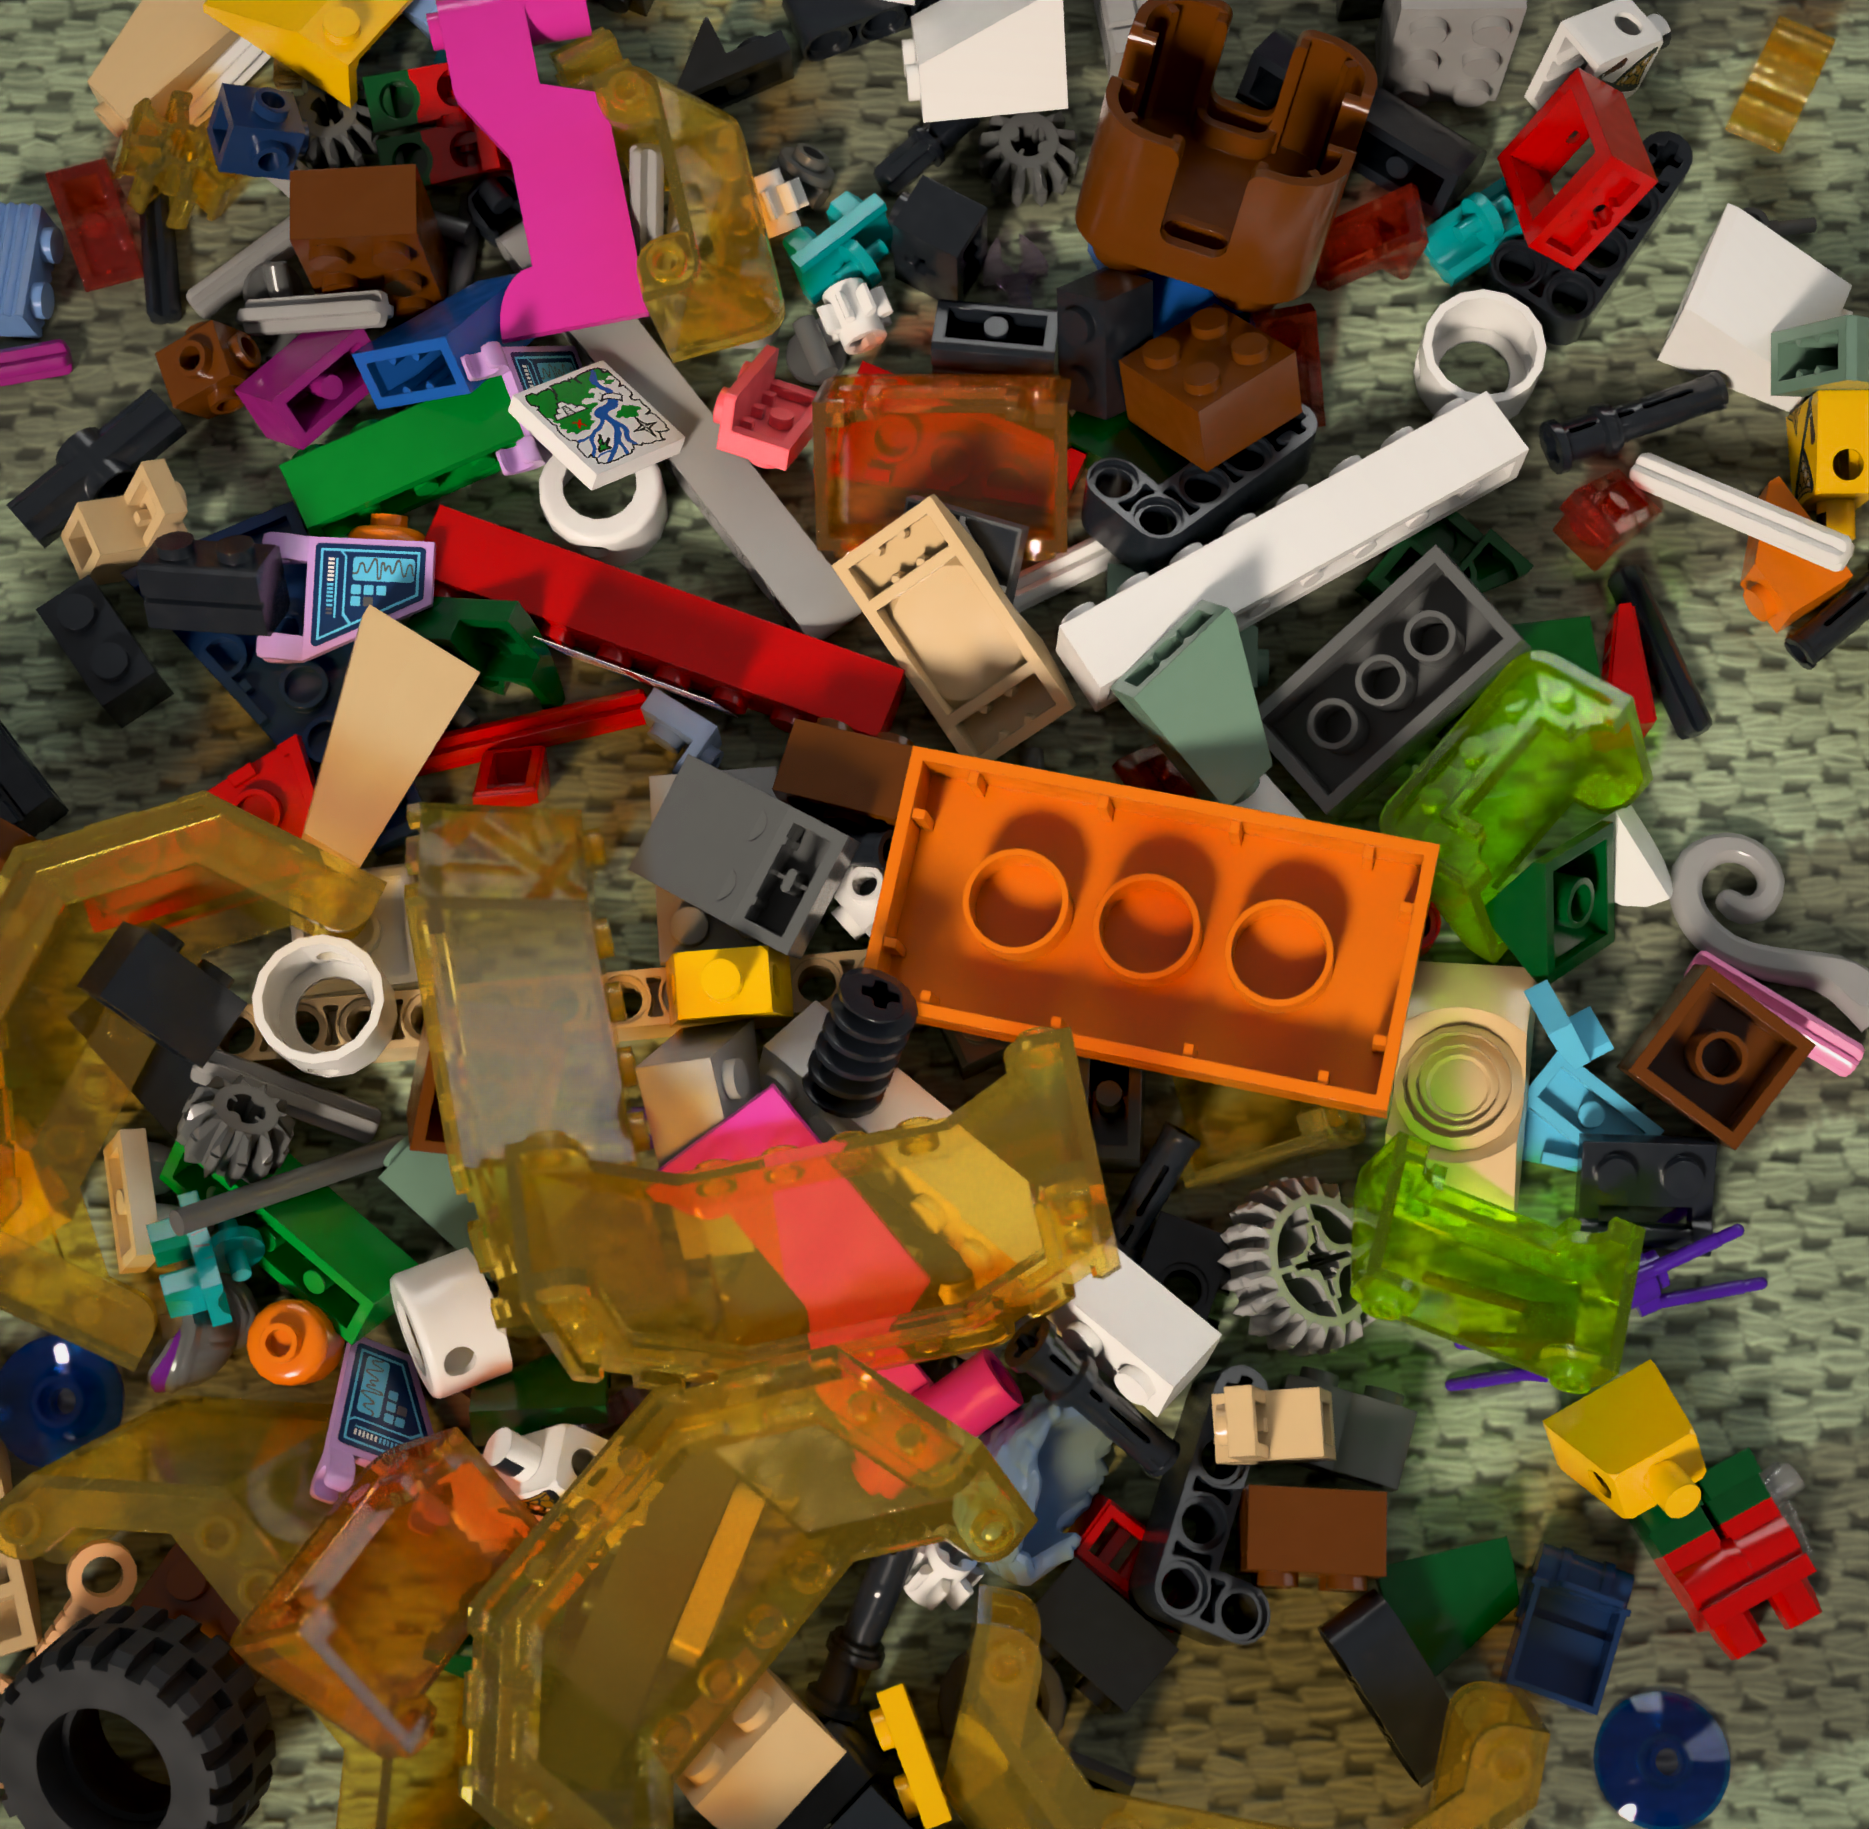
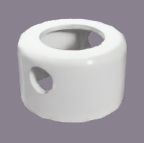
(1485, 319)
(622, 535)
(290, 976)
(450, 1323)

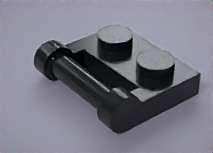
(1648, 1173)

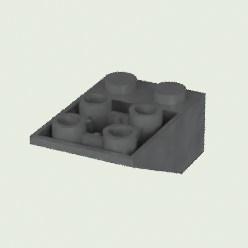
(744, 857)

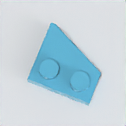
(1570, 1103)

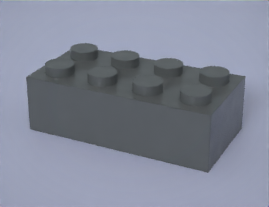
(1388, 683)

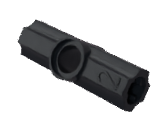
(96, 465)

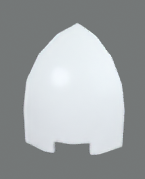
(1638, 866)

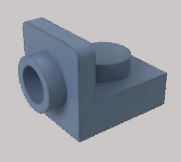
(679, 727)

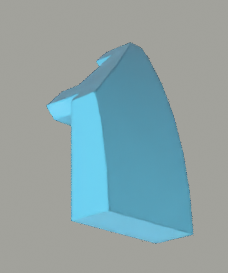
(1574, 1037)

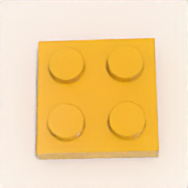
(920, 1784)

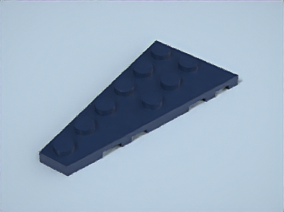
(285, 696)

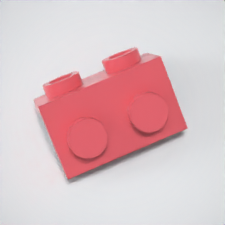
(764, 415)

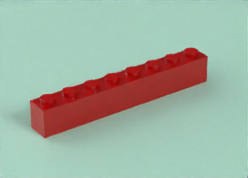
(664, 629)

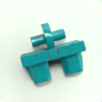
(1472, 232)
(845, 250)
(200, 1286)

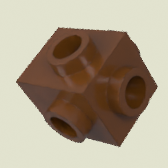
(207, 368)

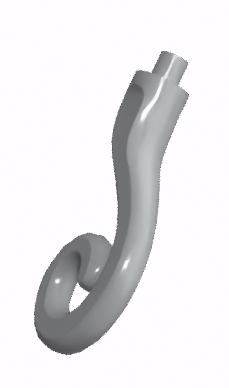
(1830, 975)

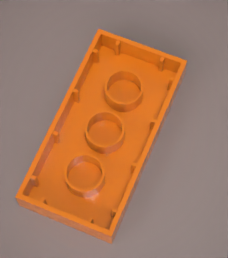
(1155, 928)

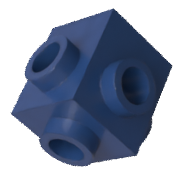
(257, 131)

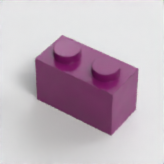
(306, 386)

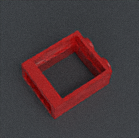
(1614, 176)

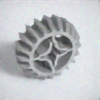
(1273, 1232)

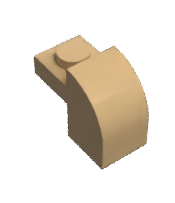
(117, 531)
(1273, 1425)

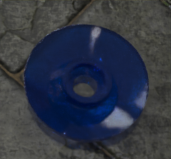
(29, 1393)
(1627, 1760)

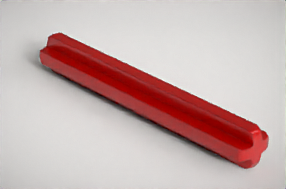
(538, 728)

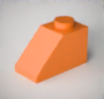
(1780, 584)

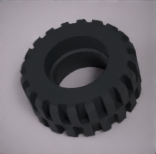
(167, 1683)

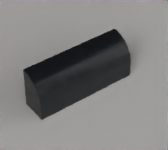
(1397, 140)

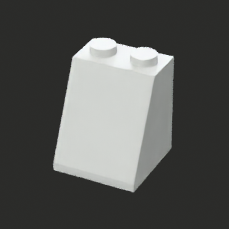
(986, 58)
(1739, 295)

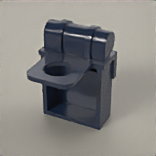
(1567, 1628)

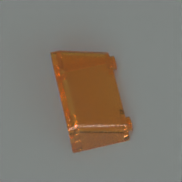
(965, 437)
(386, 1591)

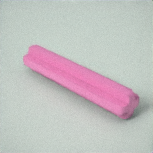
(1832, 1046)

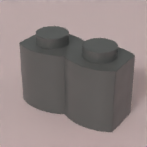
(1369, 1431)

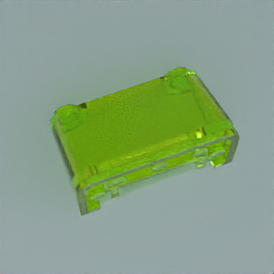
(1507, 776)
(1488, 1274)

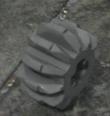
(341, 141)
(1047, 168)
(235, 1130)

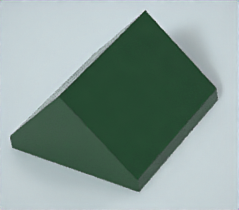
(1560, 905)

